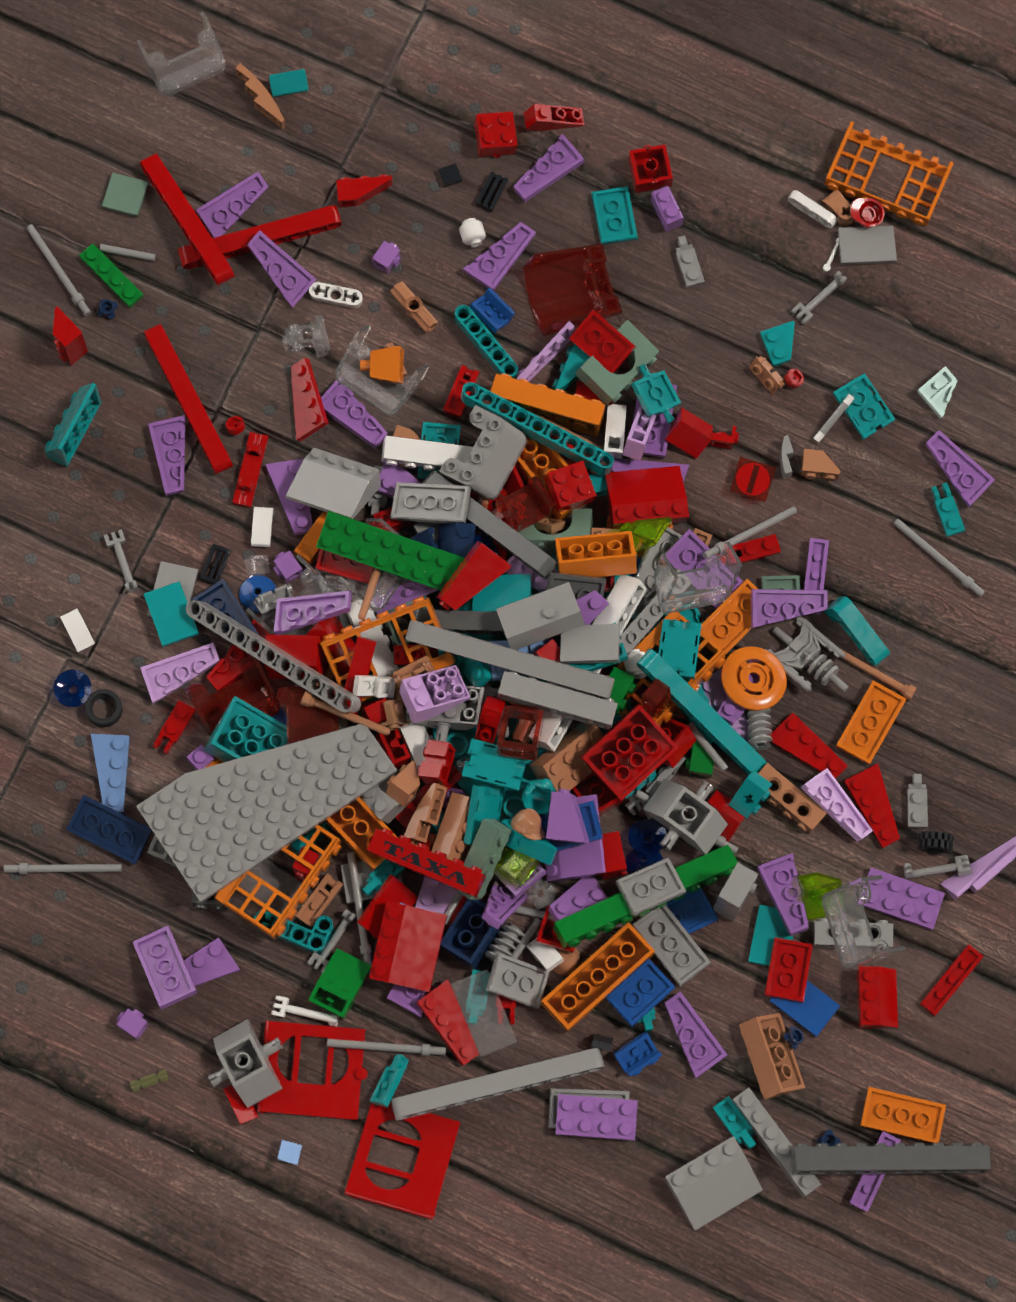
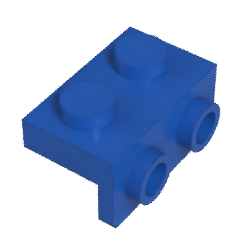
(492, 310)
(637, 1054)

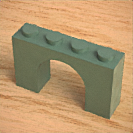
(608, 385)
(581, 525)

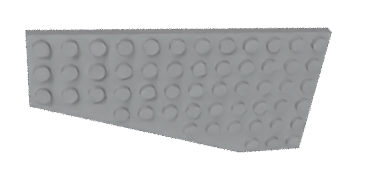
(249, 808)

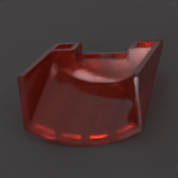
(569, 286)

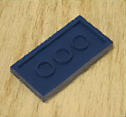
(109, 829)

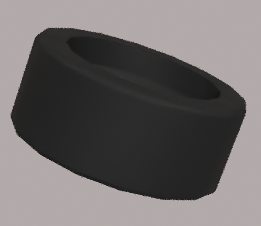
(100, 694)

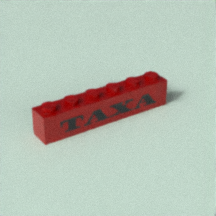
(426, 863)

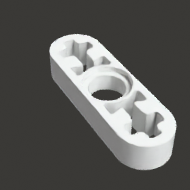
(812, 209)
(331, 288)

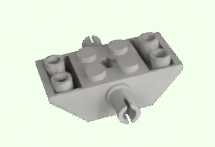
(459, 717)
(672, 802)
(256, 1078)

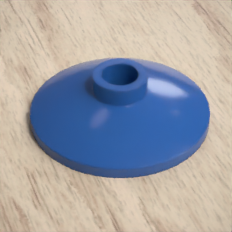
(248, 588)

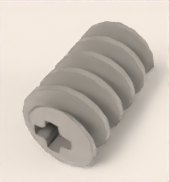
(759, 729)
(505, 941)

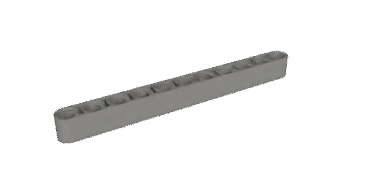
(510, 658)
(280, 660)
(497, 1084)

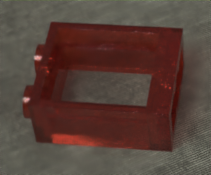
(518, 749)

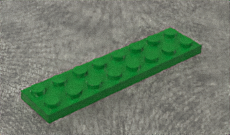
(387, 551)

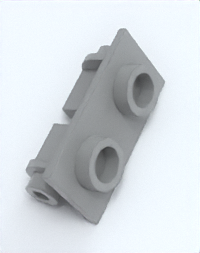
(267, 601)

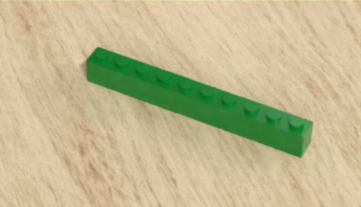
(614, 910)

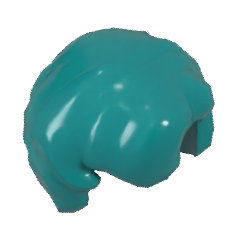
(538, 795)

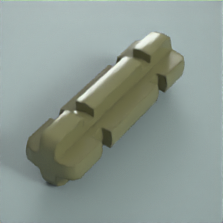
(149, 1080)

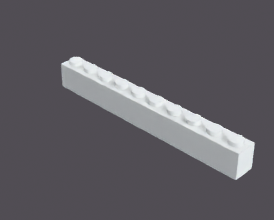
(622, 604)
(413, 735)

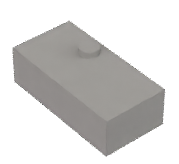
(540, 616)
(735, 892)

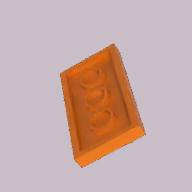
(731, 619)
(871, 722)
(903, 1115)

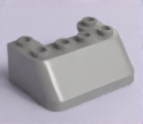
(490, 458)

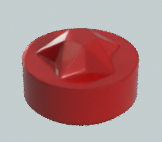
(794, 378)
(235, 425)

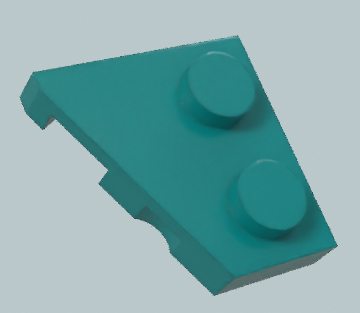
(476, 672)

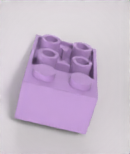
(433, 693)

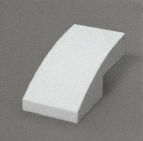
(262, 527)
(77, 630)
(374, 686)
(545, 955)

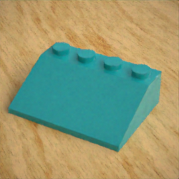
(74, 425)
(244, 732)

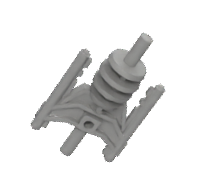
(804, 653)

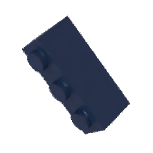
(469, 934)

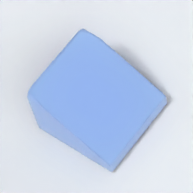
(289, 1152)

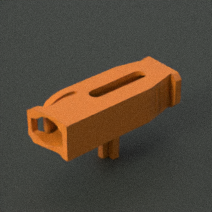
(307, 547)

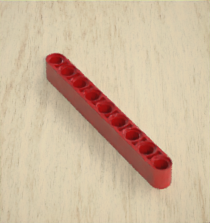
(187, 219)
(277, 231)
(188, 399)

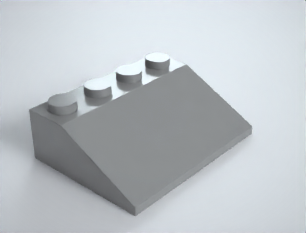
(334, 483)
(713, 1183)

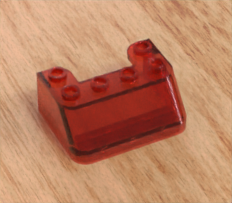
(252, 689)

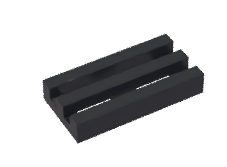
(498, 178)
(227, 554)

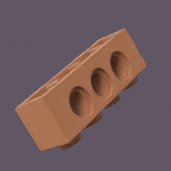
(800, 800)

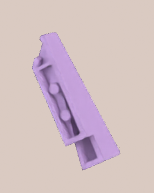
(982, 870)

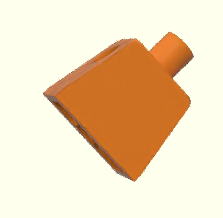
(385, 364)

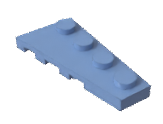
(111, 763)

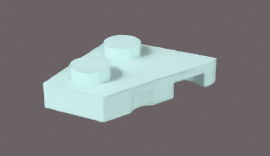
(938, 391)

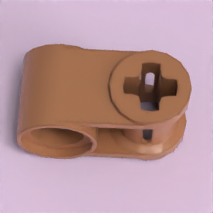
(838, 205)

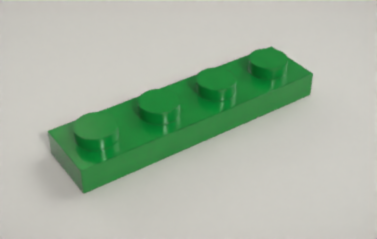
(111, 275)

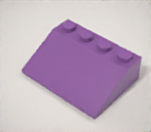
(579, 860)

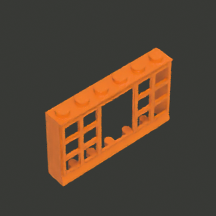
(898, 153)
(438, 662)
(703, 674)
(300, 896)

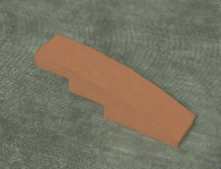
(263, 100)
(426, 814)

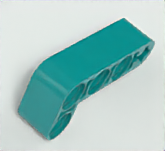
(858, 629)
(309, 936)

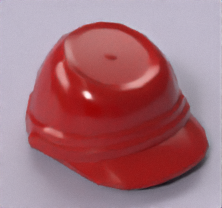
(867, 212)

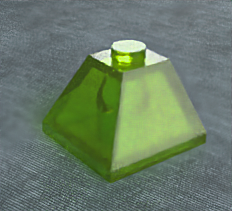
(646, 532)
(516, 865)
(813, 889)

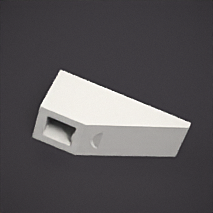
(615, 430)

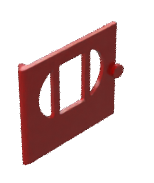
(315, 1100)
(425, 1182)

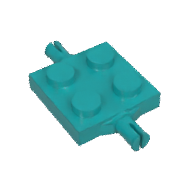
(656, 393)

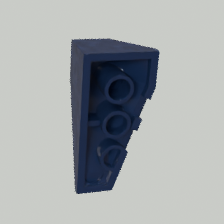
(456, 538)

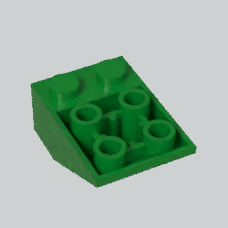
(340, 983)

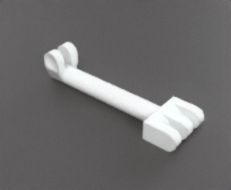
(284, 1007)

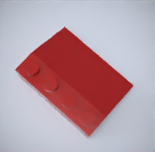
(646, 495)
(629, 752)
(408, 946)

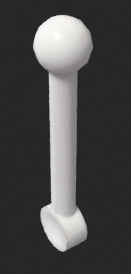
(826, 267)

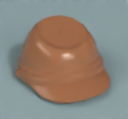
(528, 824)
(570, 963)

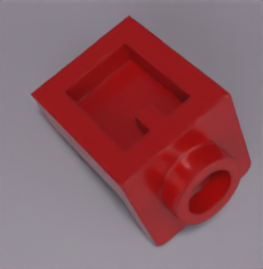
(722, 440)

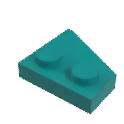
(779, 343)

